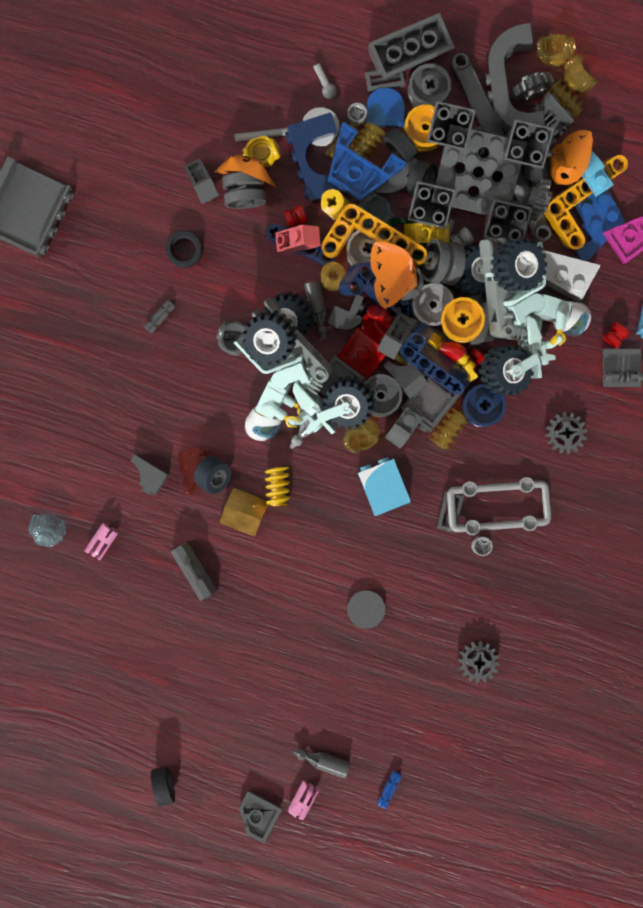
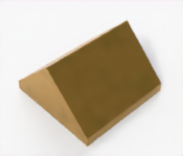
(243, 512)

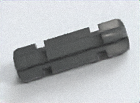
(159, 316)

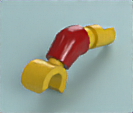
(455, 352)

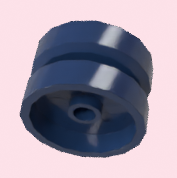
(477, 416)

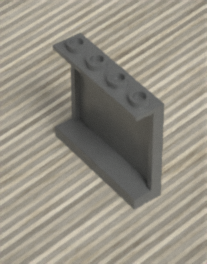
(30, 207)

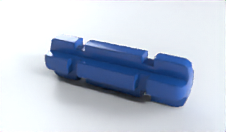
(389, 789)

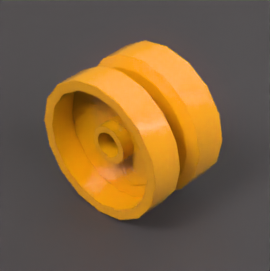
(414, 126)
(467, 309)

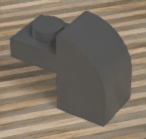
(344, 320)
(403, 427)

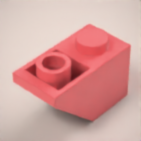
(298, 238)

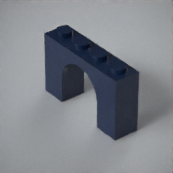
(301, 137)

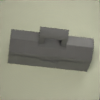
(194, 570)

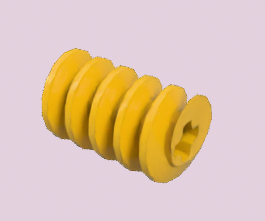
(333, 203)
(277, 486)

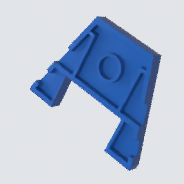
(354, 173)
(596, 216)

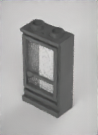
(431, 404)

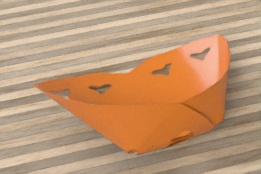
(571, 155)
(247, 165)
(394, 274)

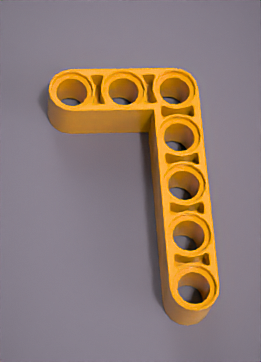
(578, 195)
(373, 233)

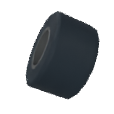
(212, 475)

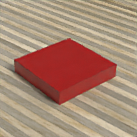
(362, 353)

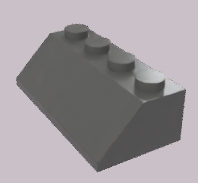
(410, 46)

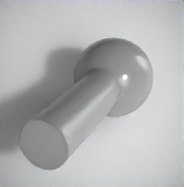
(329, 90)

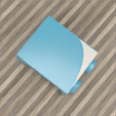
(383, 486)

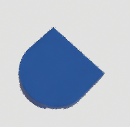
(385, 108)

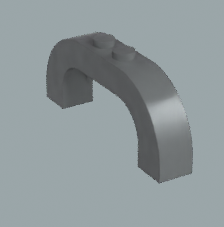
(506, 45)

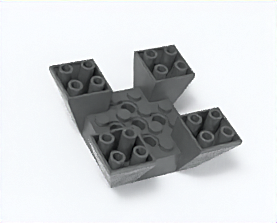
(505, 217)

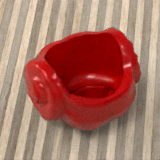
(377, 321)

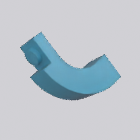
(596, 176)

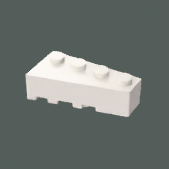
(569, 275)

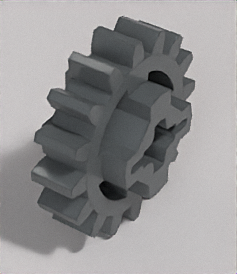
(532, 86)
(539, 198)
(565, 425)
(469, 660)

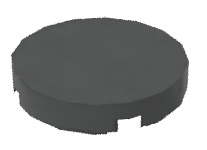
(366, 609)

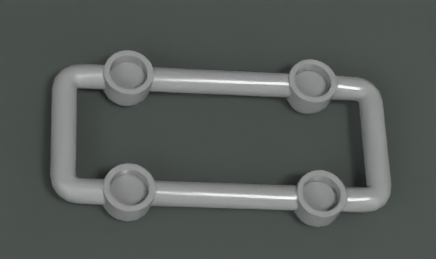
(470, 489)

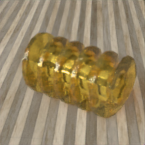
(565, 98)
(367, 140)
(333, 269)
(449, 430)

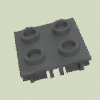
(562, 117)
(622, 368)

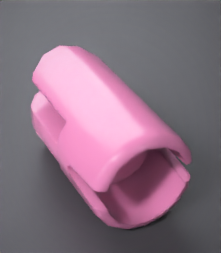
(106, 536)
(303, 800)

